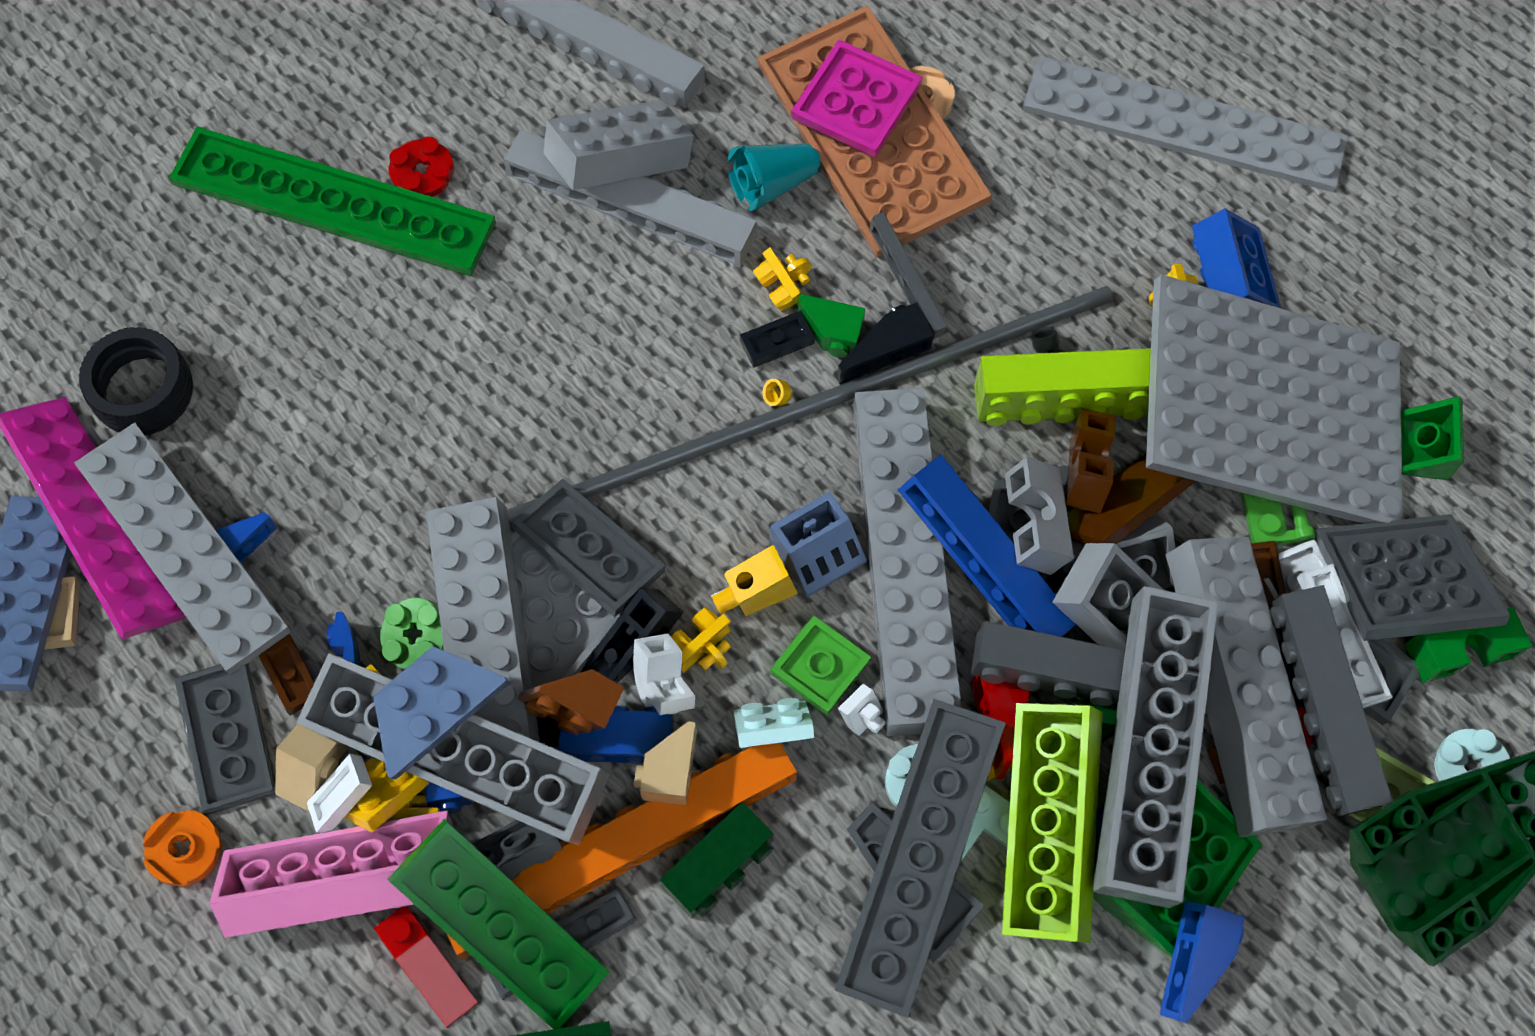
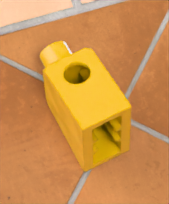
(768, 581)

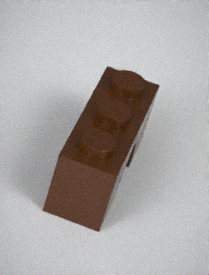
(1089, 466)

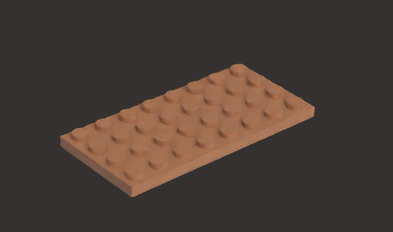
(921, 170)

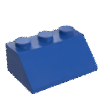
(1234, 257)

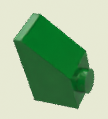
(833, 323)

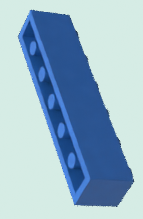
(982, 549)

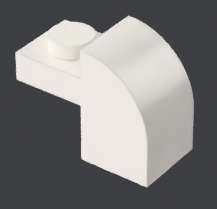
(658, 675)

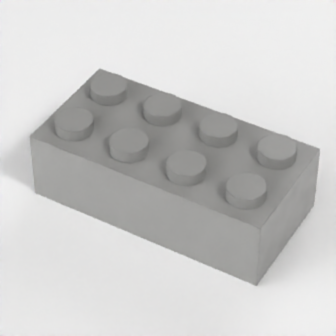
(617, 144)

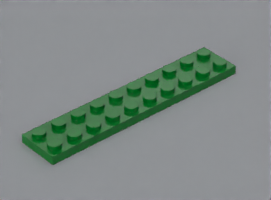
(333, 200)

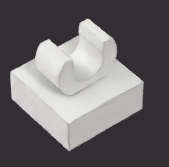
(862, 711)

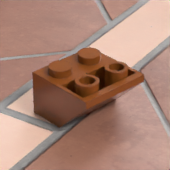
(577, 702)

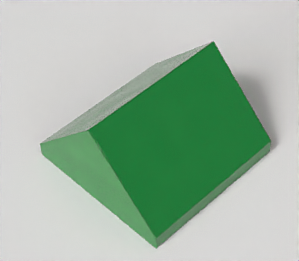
(1433, 439)

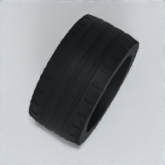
(120, 349)

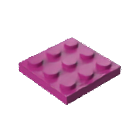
(856, 98)

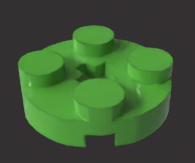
(396, 629)

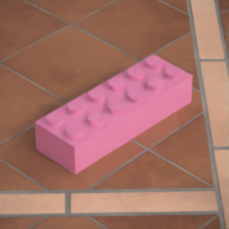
(315, 876)

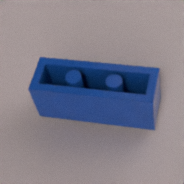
(622, 740)

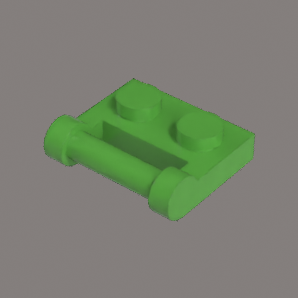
(1267, 521)

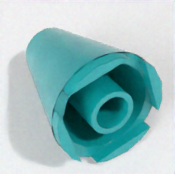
(770, 170)

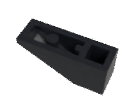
(893, 339)
(645, 616)

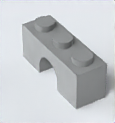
(1045, 540)

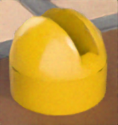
(773, 395)

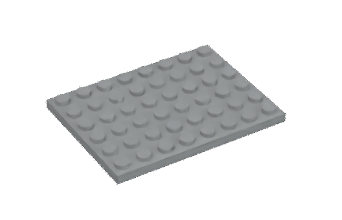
(1274, 404)

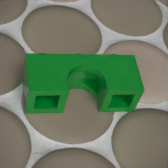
(1445, 653)

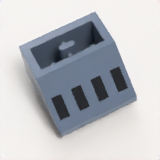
(817, 544)

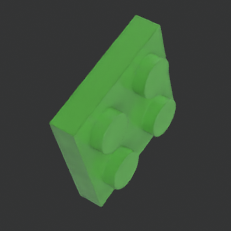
(820, 665)

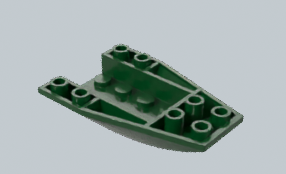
(1450, 855)

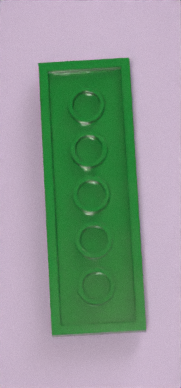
(498, 925)

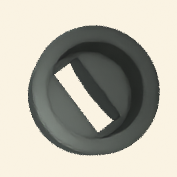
(1045, 340)

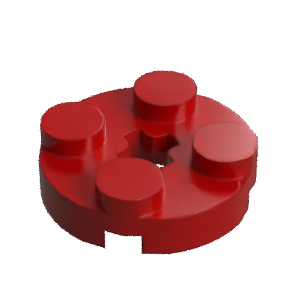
(424, 151)

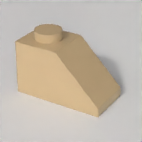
(668, 768)

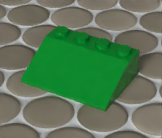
(1212, 856)

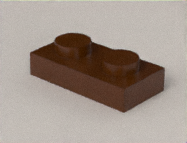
(288, 673)

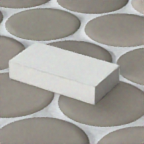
(339, 793)

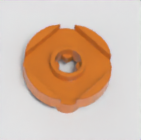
(187, 868)

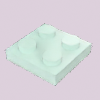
(773, 723)

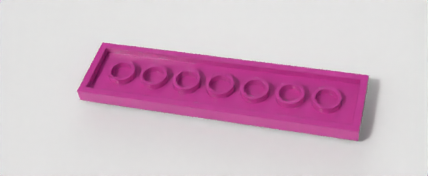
(47, 444)

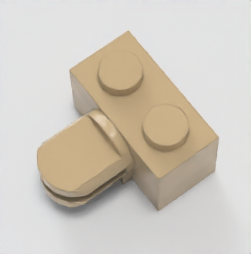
(304, 764)

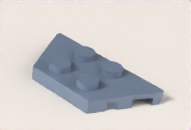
(429, 704)

